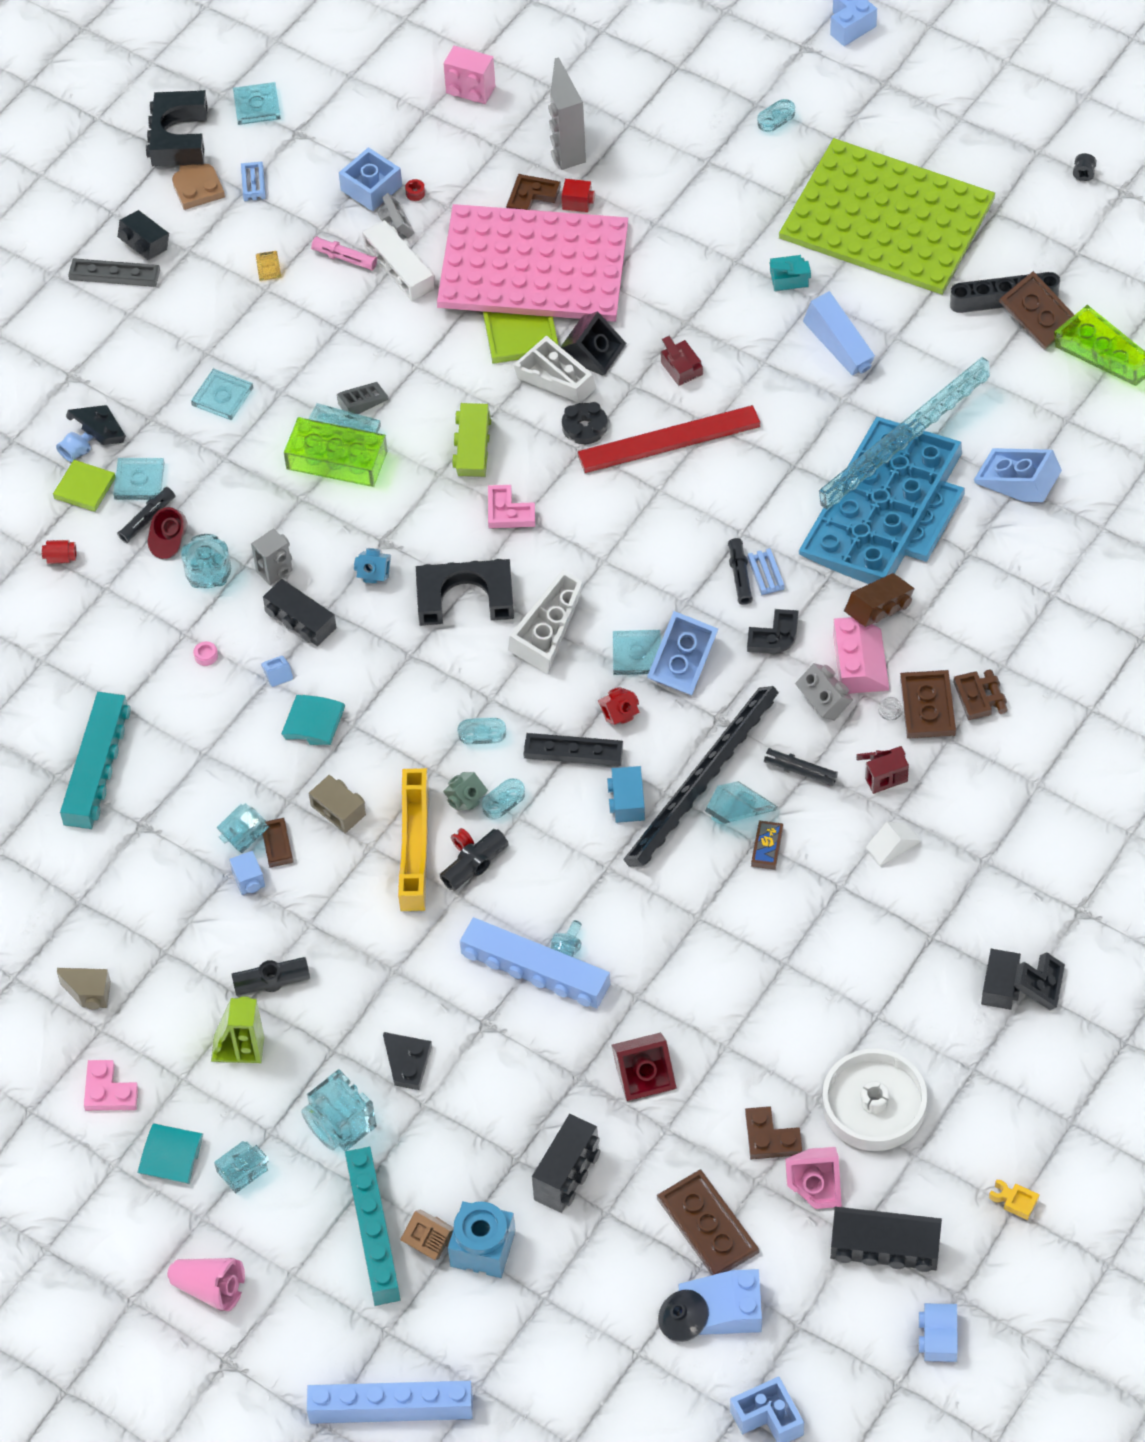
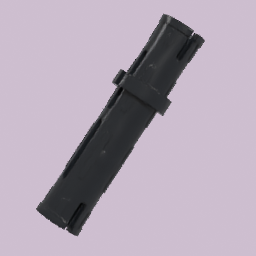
(128, 531)
(738, 563)
(800, 766)

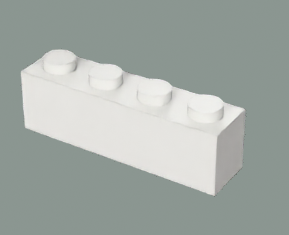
(399, 260)

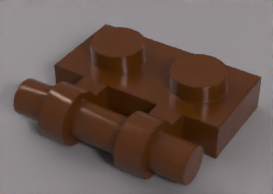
(973, 696)

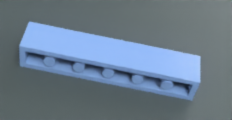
(535, 963)
(390, 1402)

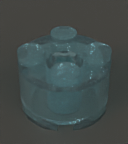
(206, 561)

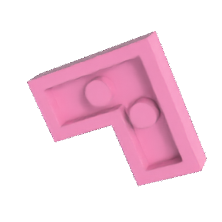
(504, 513)
(103, 1093)

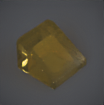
(268, 265)

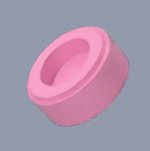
(205, 653)

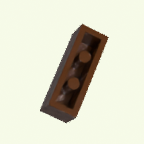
(879, 599)

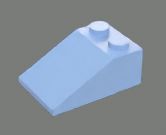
(1020, 473)
(682, 653)
(731, 1301)

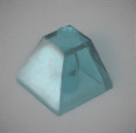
(737, 802)

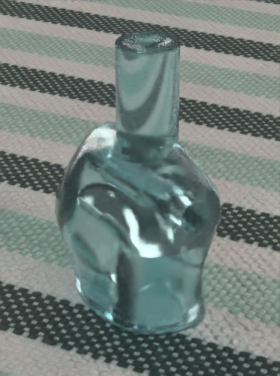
(567, 942)

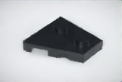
(99, 423)
(407, 1059)

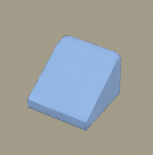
(277, 671)

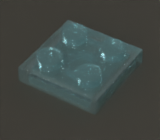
(256, 103)

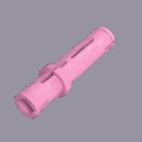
(335, 250)

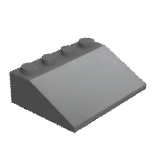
(567, 120)

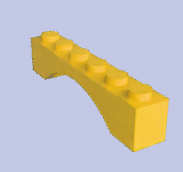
(414, 840)

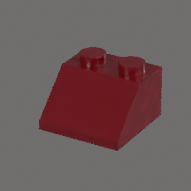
(644, 1066)

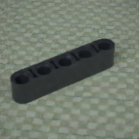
(986, 293)

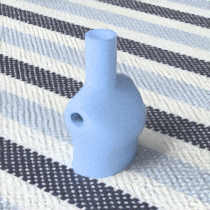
(74, 445)

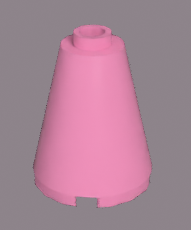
(209, 1280)

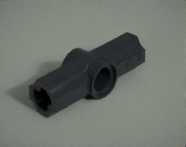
(474, 859)
(256, 978)

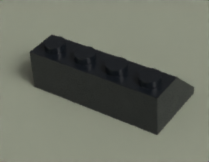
(885, 1239)

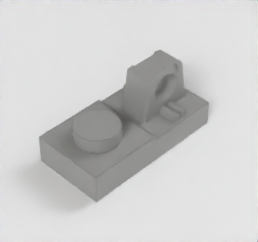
(393, 212)

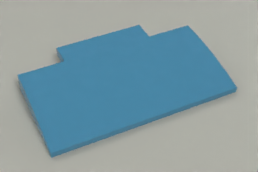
(892, 511)

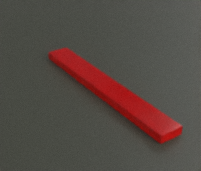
(668, 439)

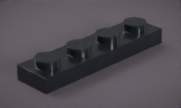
(573, 749)

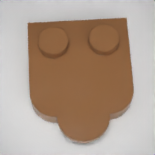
(197, 185)

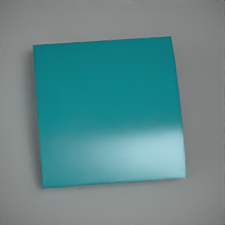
(313, 719)
(170, 1153)

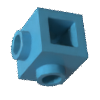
(379, 569)

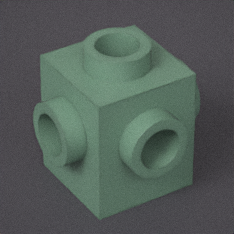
(465, 791)

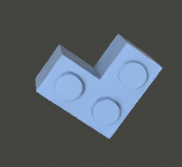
(852, 19)
(770, 1406)

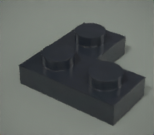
(1041, 984)

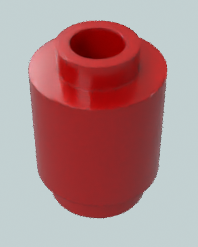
(59, 551)

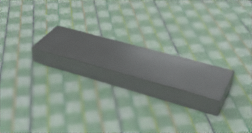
(114, 272)

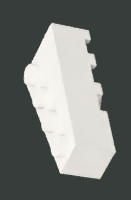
(545, 625)

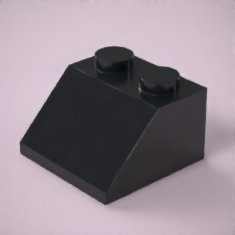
(594, 343)

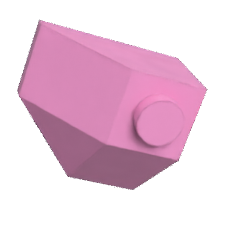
(815, 1176)

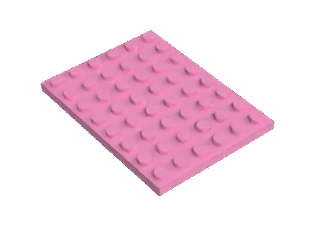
(533, 262)

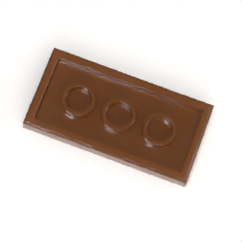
(707, 1223)

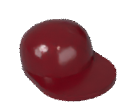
(166, 532)

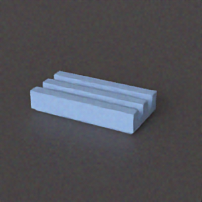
(254, 194)
(761, 557)

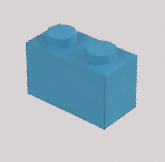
(627, 794)

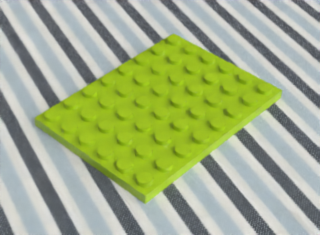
(887, 216)

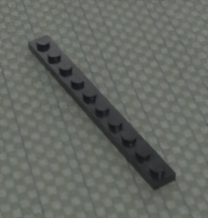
(696, 782)

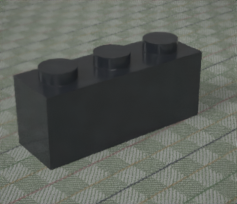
(299, 612)

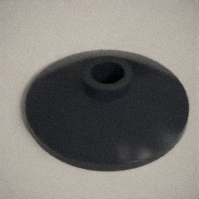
(689, 1322)

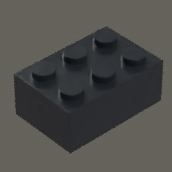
(566, 1163)

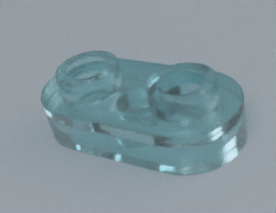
(776, 115)
(481, 730)
(500, 798)

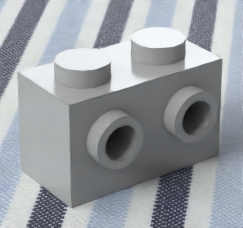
(272, 556)
(824, 691)

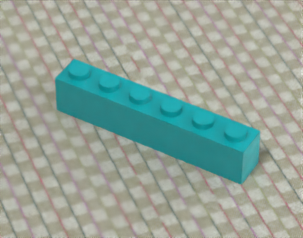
(95, 760)
(372, 1226)

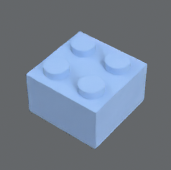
(370, 178)

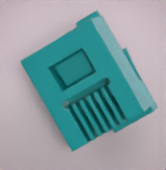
(789, 272)

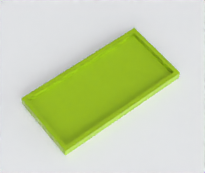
(515, 334)

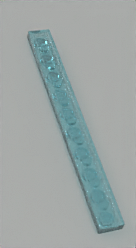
(904, 433)

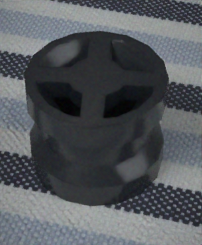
(1084, 167)

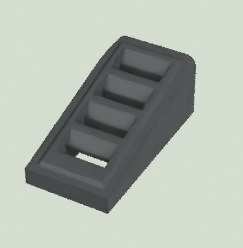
(359, 406)

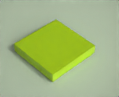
(84, 485)

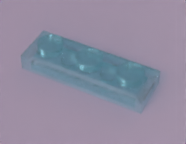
(344, 418)

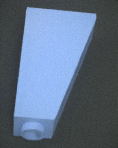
(838, 334)

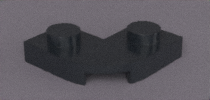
(777, 638)

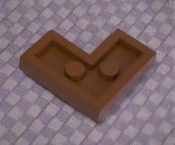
(532, 188)
(765, 1140)

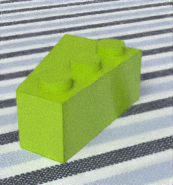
(472, 439)
(239, 1033)

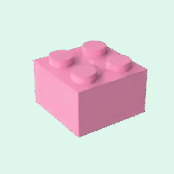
(469, 74)

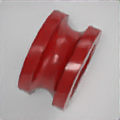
(415, 195)
(461, 839)

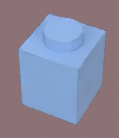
(247, 873)

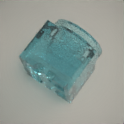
(339, 1112)

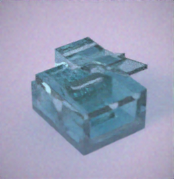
(242, 827)
(241, 1165)

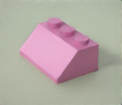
(860, 656)

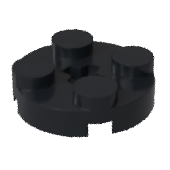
(584, 412)

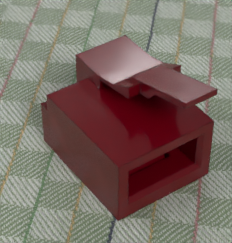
(680, 361)
(885, 769)

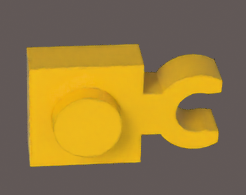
(1017, 1200)

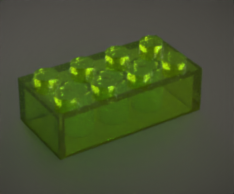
(335, 452)

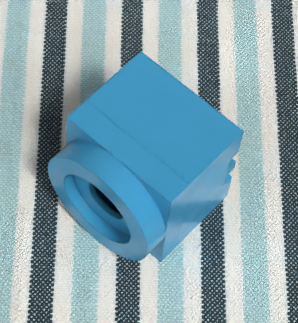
(481, 1238)

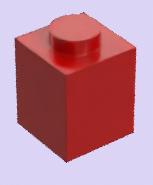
(577, 195)

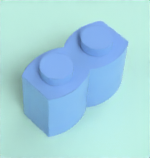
(939, 1332)

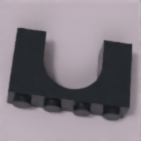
(170, 109)
(438, 579)

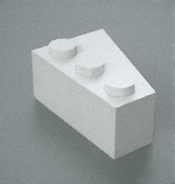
(555, 371)

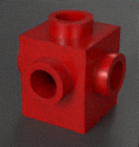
(619, 706)

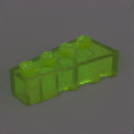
(1101, 345)

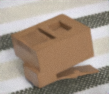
(427, 1234)

